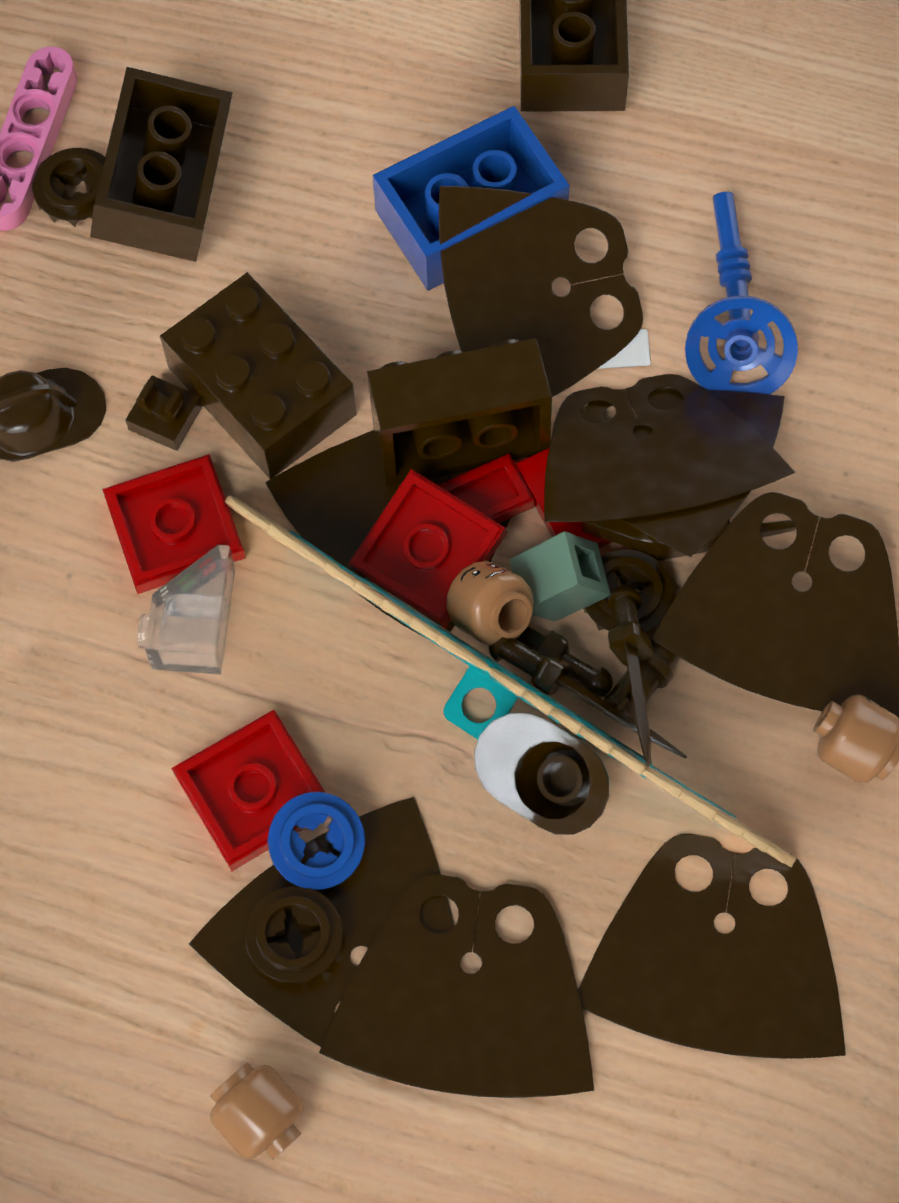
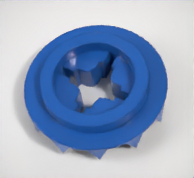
(344, 834)

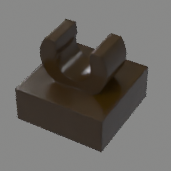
(164, 412)

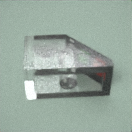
(191, 616)

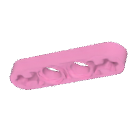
(37, 138)

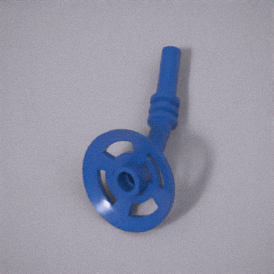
(742, 327)

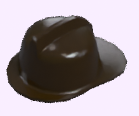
(47, 411)
(542, 773)

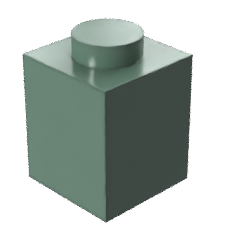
(563, 575)

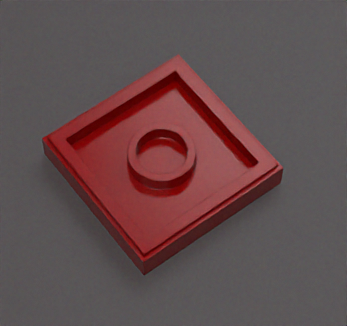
(171, 521)
(425, 544)
(244, 784)

